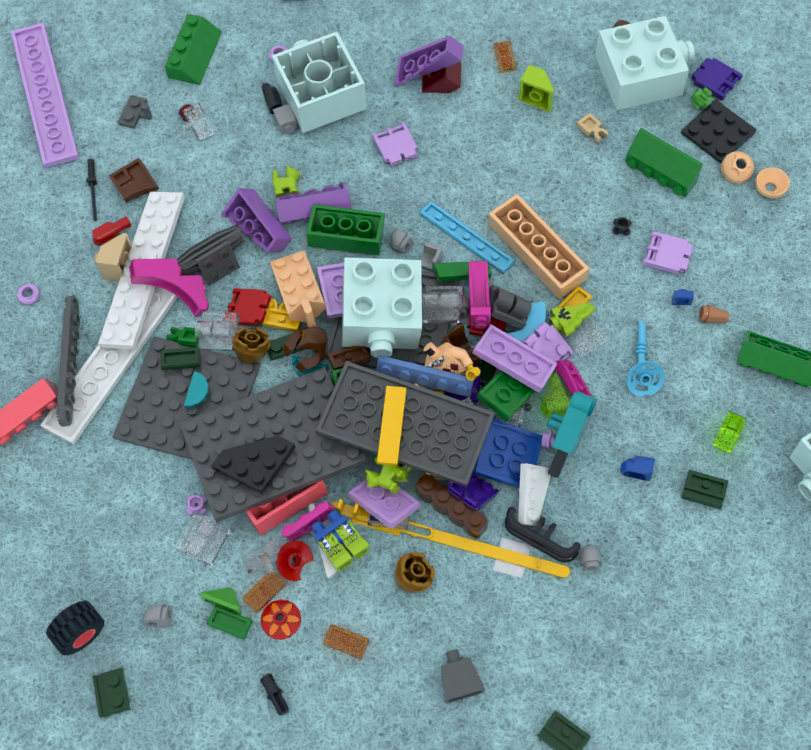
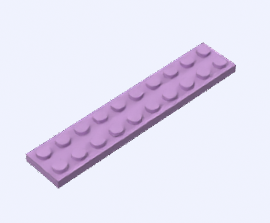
(44, 95)

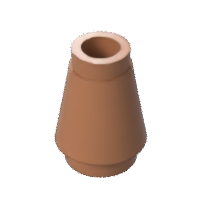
(711, 314)

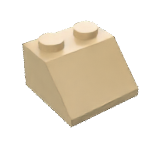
(113, 257)

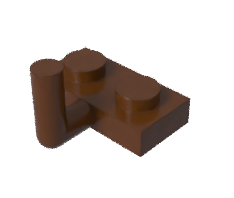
(354, 354)

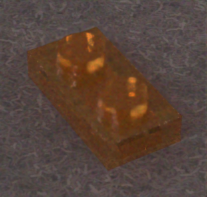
(504, 56)
(264, 592)
(346, 641)

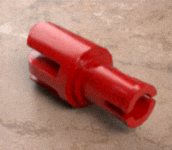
(109, 231)

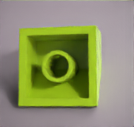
(536, 88)

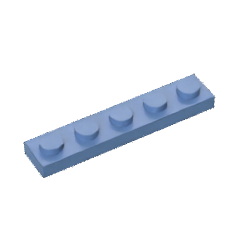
(425, 376)

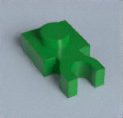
(184, 337)

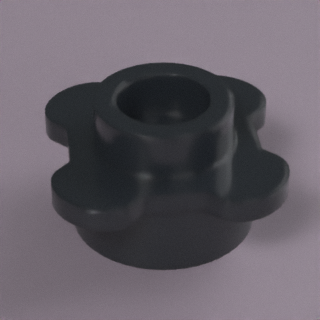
(626, 223)

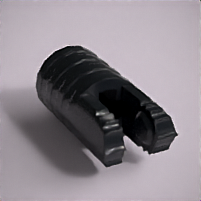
(271, 97)

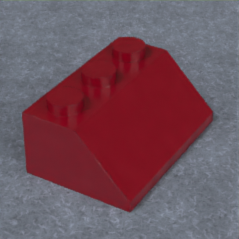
(443, 80)

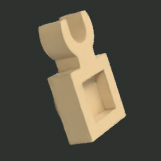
(592, 126)

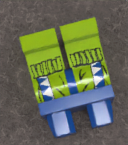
(335, 535)

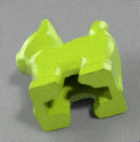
(285, 184)
(386, 478)

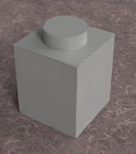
(285, 119)

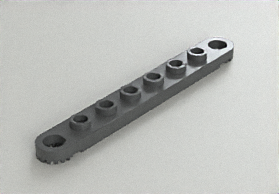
(68, 361)

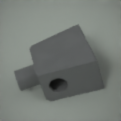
(460, 678)

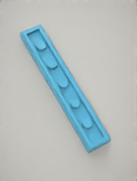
(467, 237)

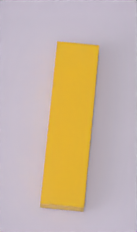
(391, 425)

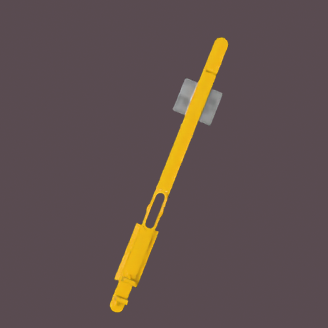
(509, 557)

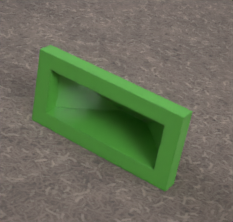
(223, 598)

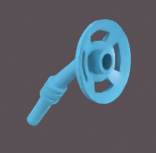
(642, 372)

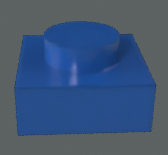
(682, 297)

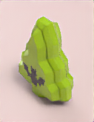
(569, 318)

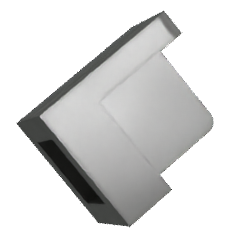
(431, 255)

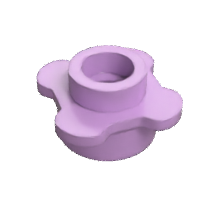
(548, 439)
(192, 500)

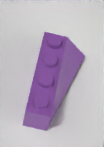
(428, 59)
(300, 206)
(256, 219)

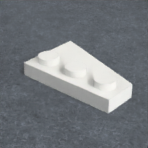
(532, 493)

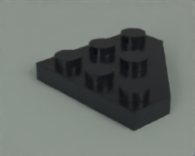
(254, 462)

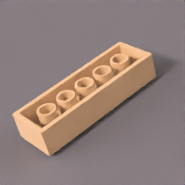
(538, 246)

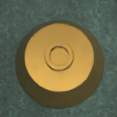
(251, 344)
(413, 573)

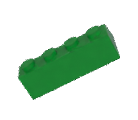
(192, 50)
(663, 163)
(345, 229)
(776, 358)

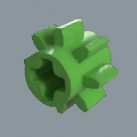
(701, 98)

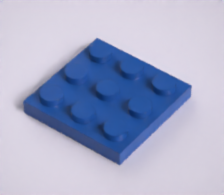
(505, 451)

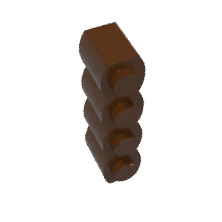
(445, 503)

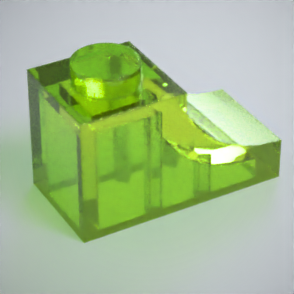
(556, 400)
(729, 432)

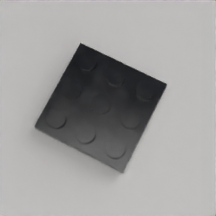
(718, 131)

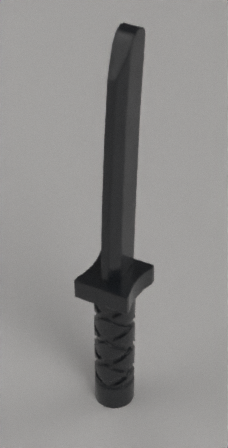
(91, 180)

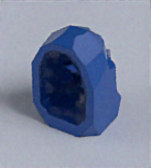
(638, 468)

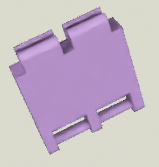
(396, 144)
(669, 254)
(549, 343)

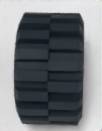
(75, 627)

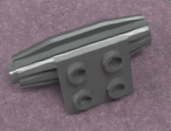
(212, 255)

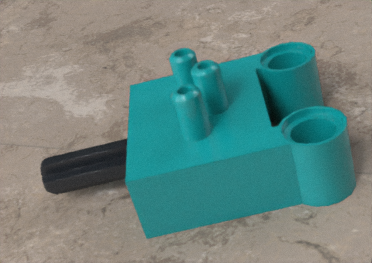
(570, 429)

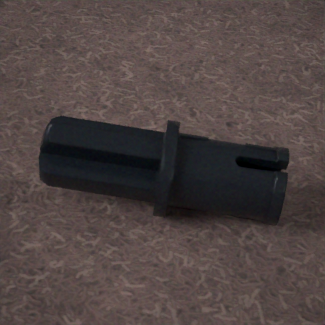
(274, 694)

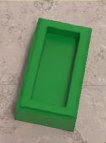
(229, 622)

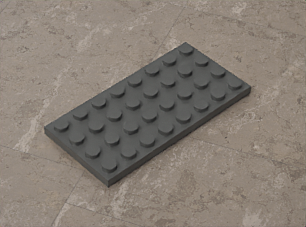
(437, 430)

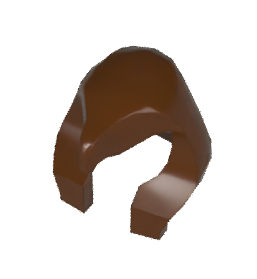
(309, 338)

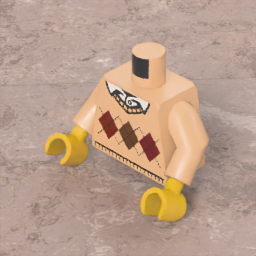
(451, 360)

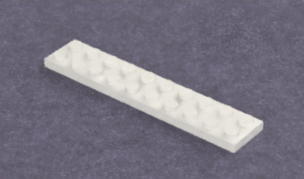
(150, 242)
(103, 373)

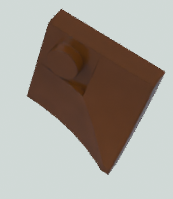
(133, 180)

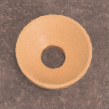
(732, 172)
(772, 176)

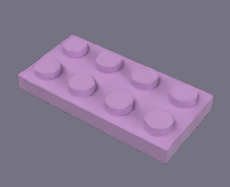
(514, 358)

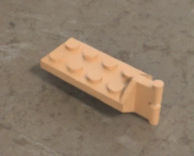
(298, 287)

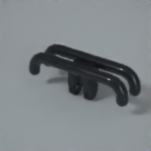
(539, 541)

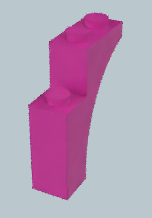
(167, 275)
(479, 294)

